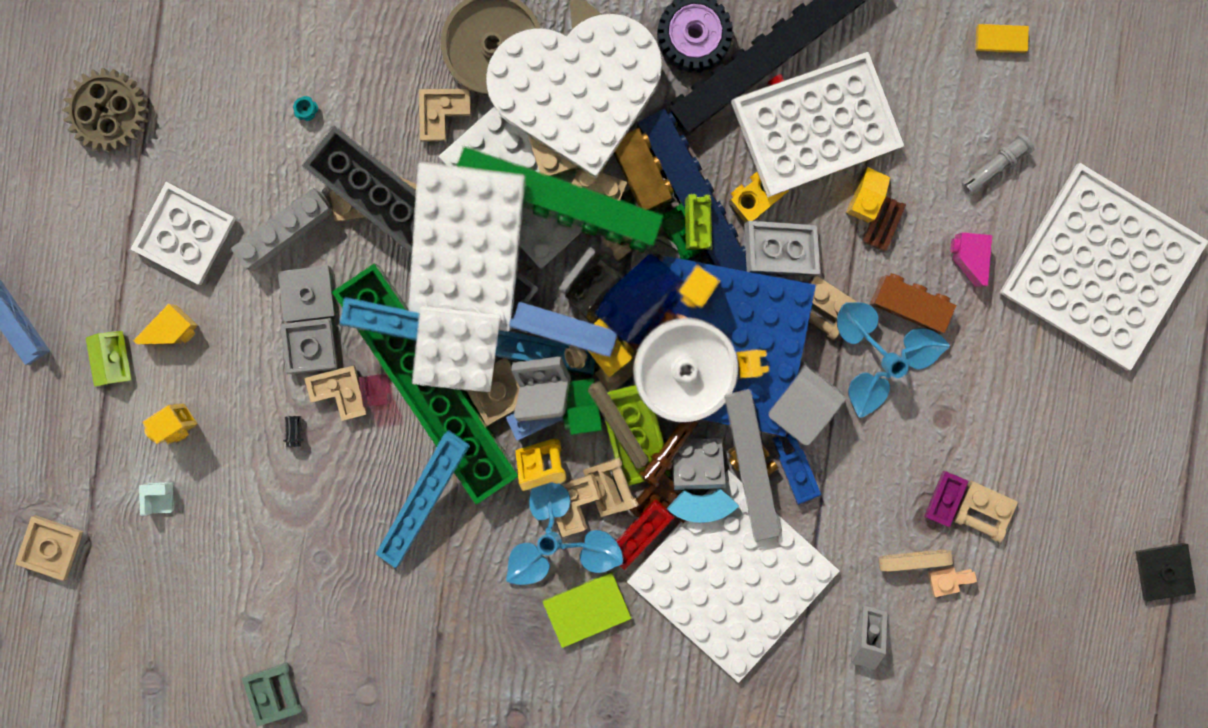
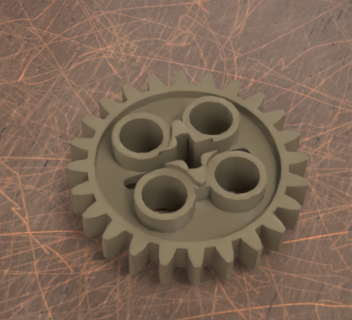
(85, 99)

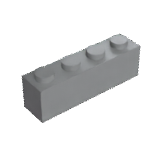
(282, 230)

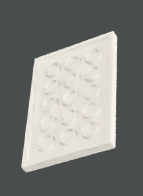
(817, 124)
(466, 240)

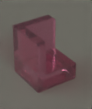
(375, 390)

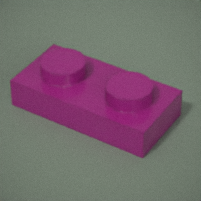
(946, 498)

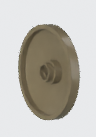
(475, 33)

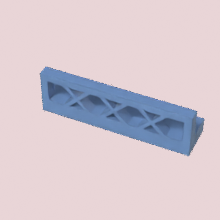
(19, 329)
(564, 329)

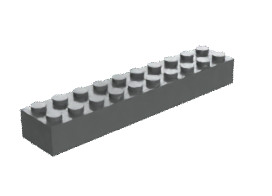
(377, 193)

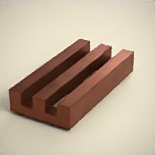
(884, 246)

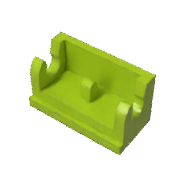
(698, 222)

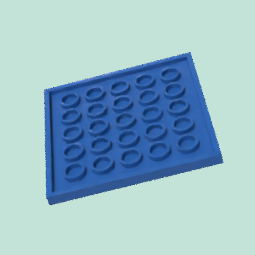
(754, 315)

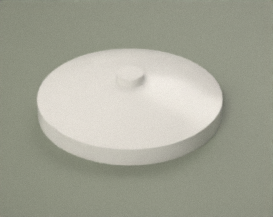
(685, 369)

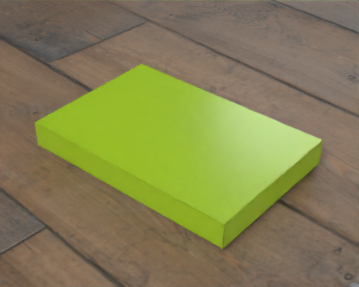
(586, 609)

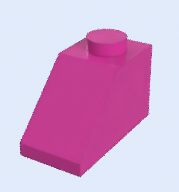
(973, 256)

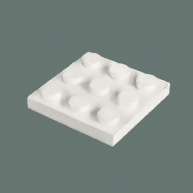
(183, 233)
(455, 349)

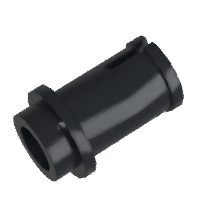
(293, 431)

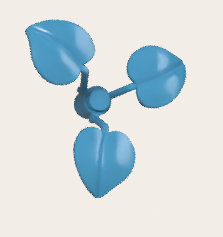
(921, 350)
(526, 560)

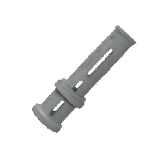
(1006, 158)

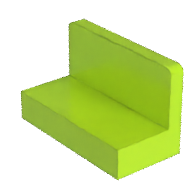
(108, 358)

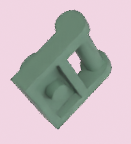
(263, 696)

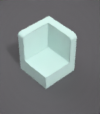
(156, 498)

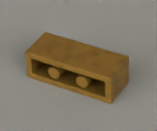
(642, 171)

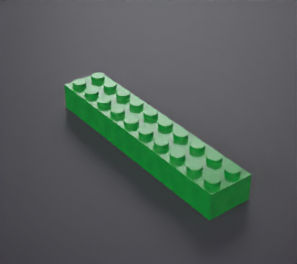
(439, 409)

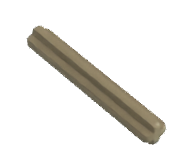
(618, 424)

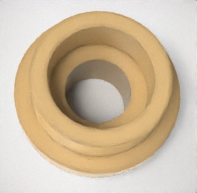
(575, 357)

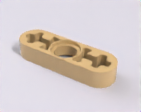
(915, 560)

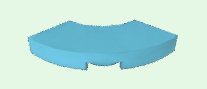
(703, 508)

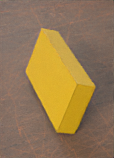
(1001, 38)

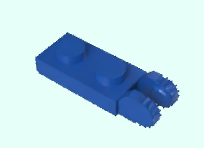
(797, 470)

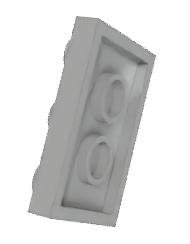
(782, 248)

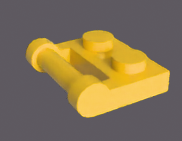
(531, 464)

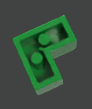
(581, 408)

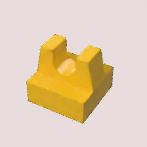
(749, 363)

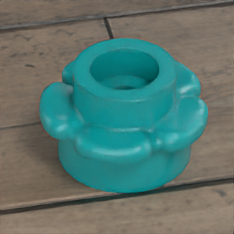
(302, 102)

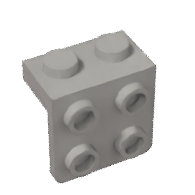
(542, 388)

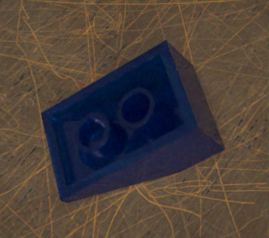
(640, 300)

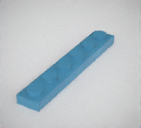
(422, 499)

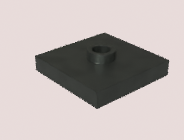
(1165, 572)

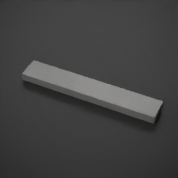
(752, 464)

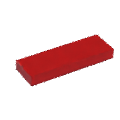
(643, 531)

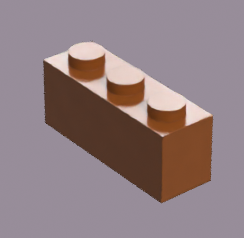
(913, 303)

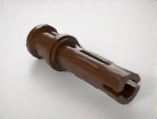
(662, 460)

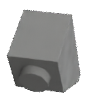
(870, 638)

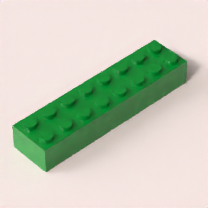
(574, 204)

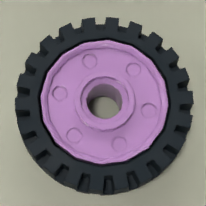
(690, 52)

